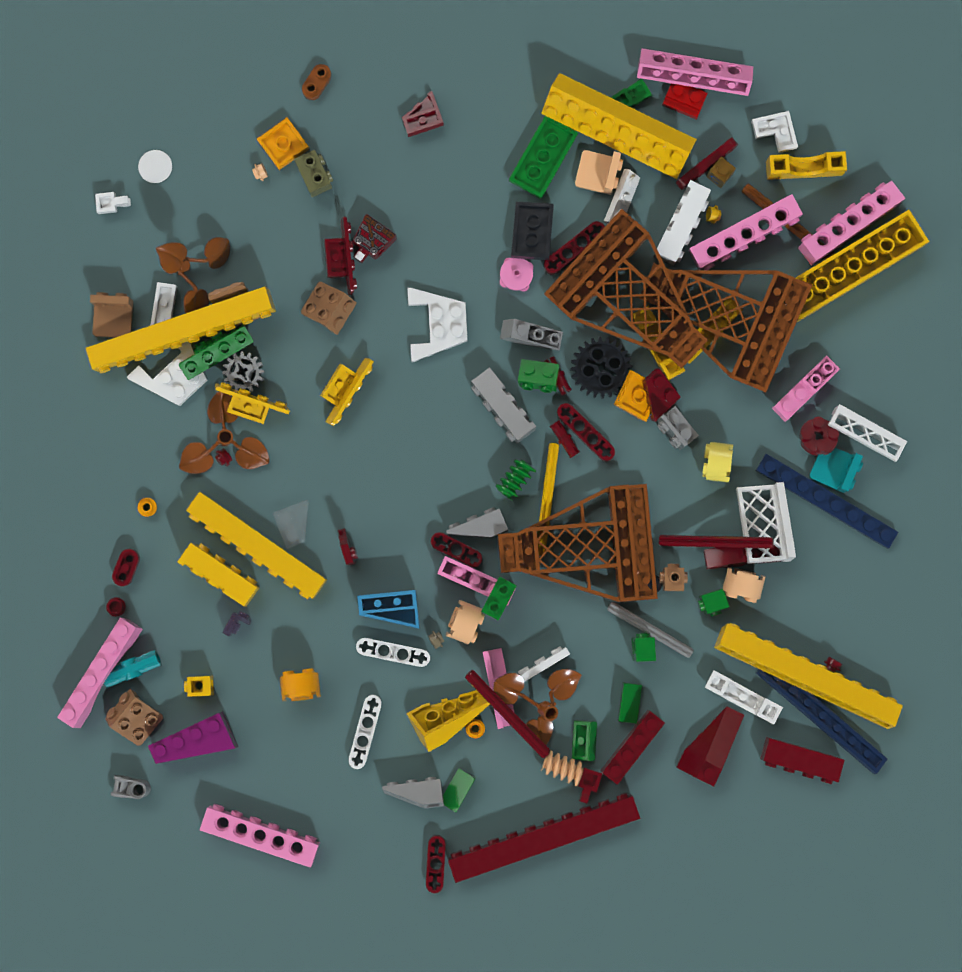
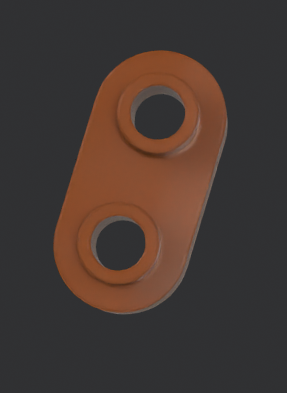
(317, 81)

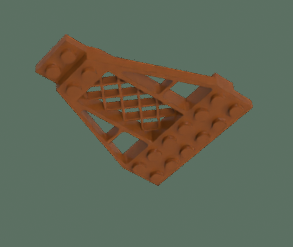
(595, 268)
(769, 330)
(630, 543)

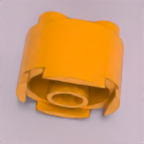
(300, 685)

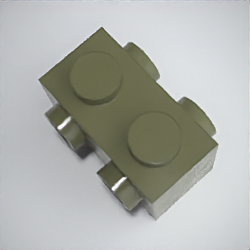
(312, 171)

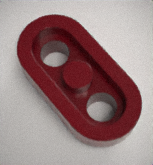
(126, 567)

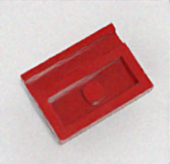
(685, 100)

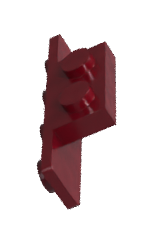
(339, 257)

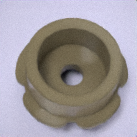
(436, 639)

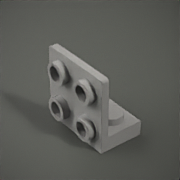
(676, 428)

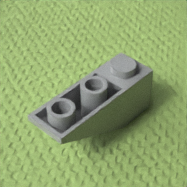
(530, 334)
(484, 526)
(422, 794)

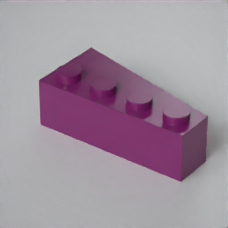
(199, 739)

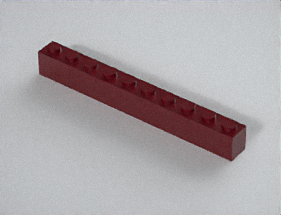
(543, 838)

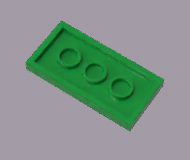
(543, 157)

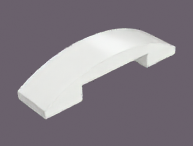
(743, 697)

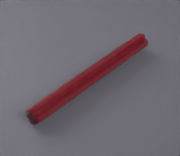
(716, 541)
(505, 711)

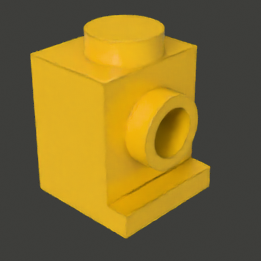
(191, 689)

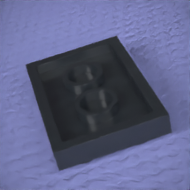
(532, 230)

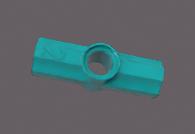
(133, 668)

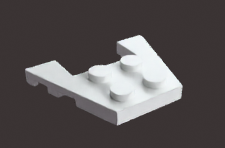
(446, 323)
(171, 381)

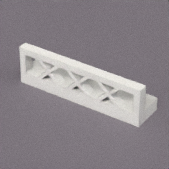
(869, 429)

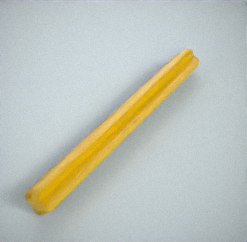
(548, 491)

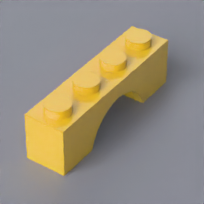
(791, 167)

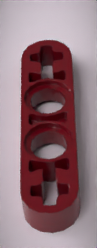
(707, 163)
(572, 245)
(588, 429)

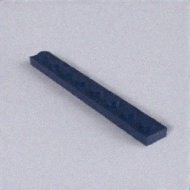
(827, 501)
(828, 722)

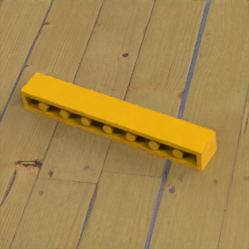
(256, 545)

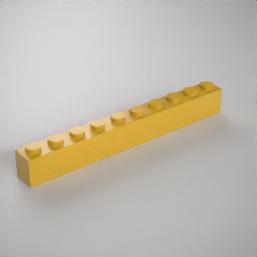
(181, 329)
(808, 676)

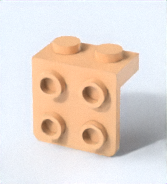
(598, 171)

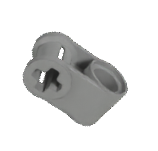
(126, 787)

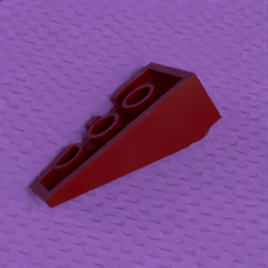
(710, 749)

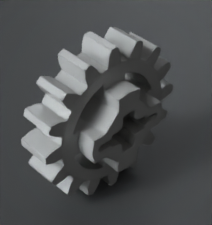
(250, 370)

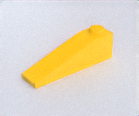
(441, 721)

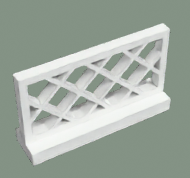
(781, 517)

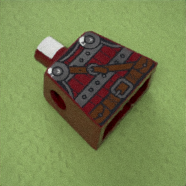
(372, 239)

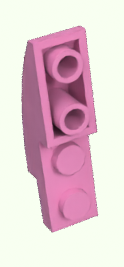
(806, 388)

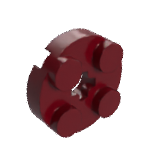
(818, 426)

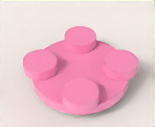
(516, 274)

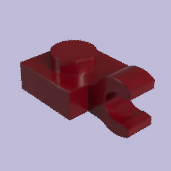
(589, 782)

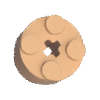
(743, 584)
(465, 622)

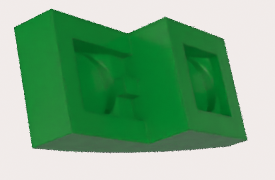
(633, 94)

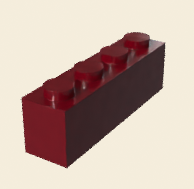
(632, 746)
(802, 759)

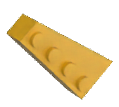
(219, 574)

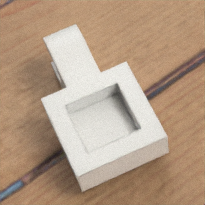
(109, 202)

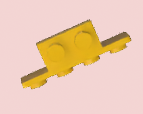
(342, 388)
(250, 406)

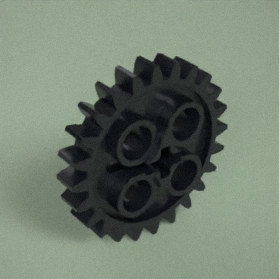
(593, 383)

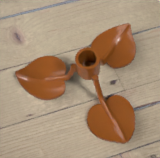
(174, 259)
(251, 453)
(562, 686)

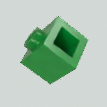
(713, 602)

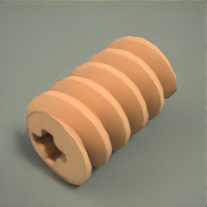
(562, 767)

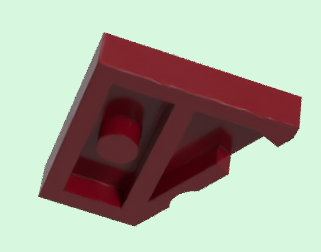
(348, 552)

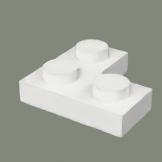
(779, 126)

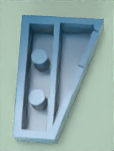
(391, 607)

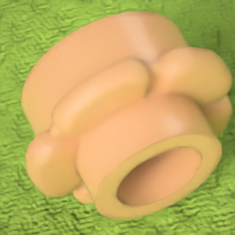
(260, 172)

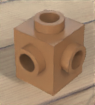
(668, 583)

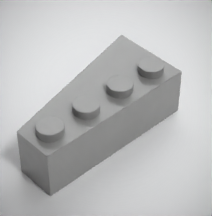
(503, 406)

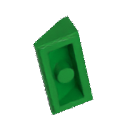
(629, 703)
(584, 740)
(458, 789)

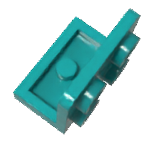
(837, 469)

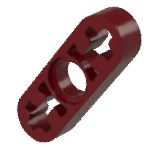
(471, 551)
(429, 878)

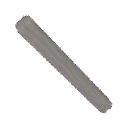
(649, 628)

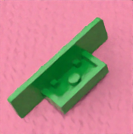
(214, 351)

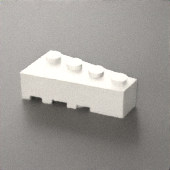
(682, 222)

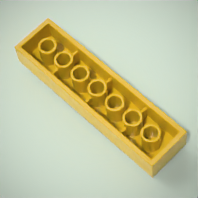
(618, 125)
(861, 261)

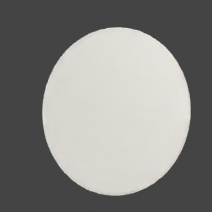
(155, 166)

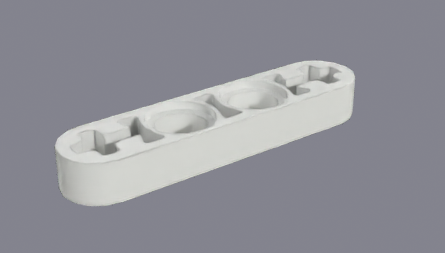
(393, 649)
(363, 731)

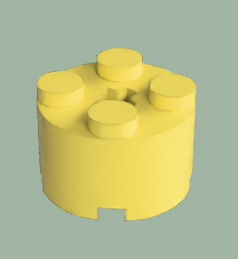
(719, 461)

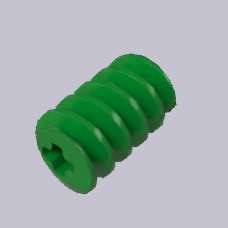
(515, 478)

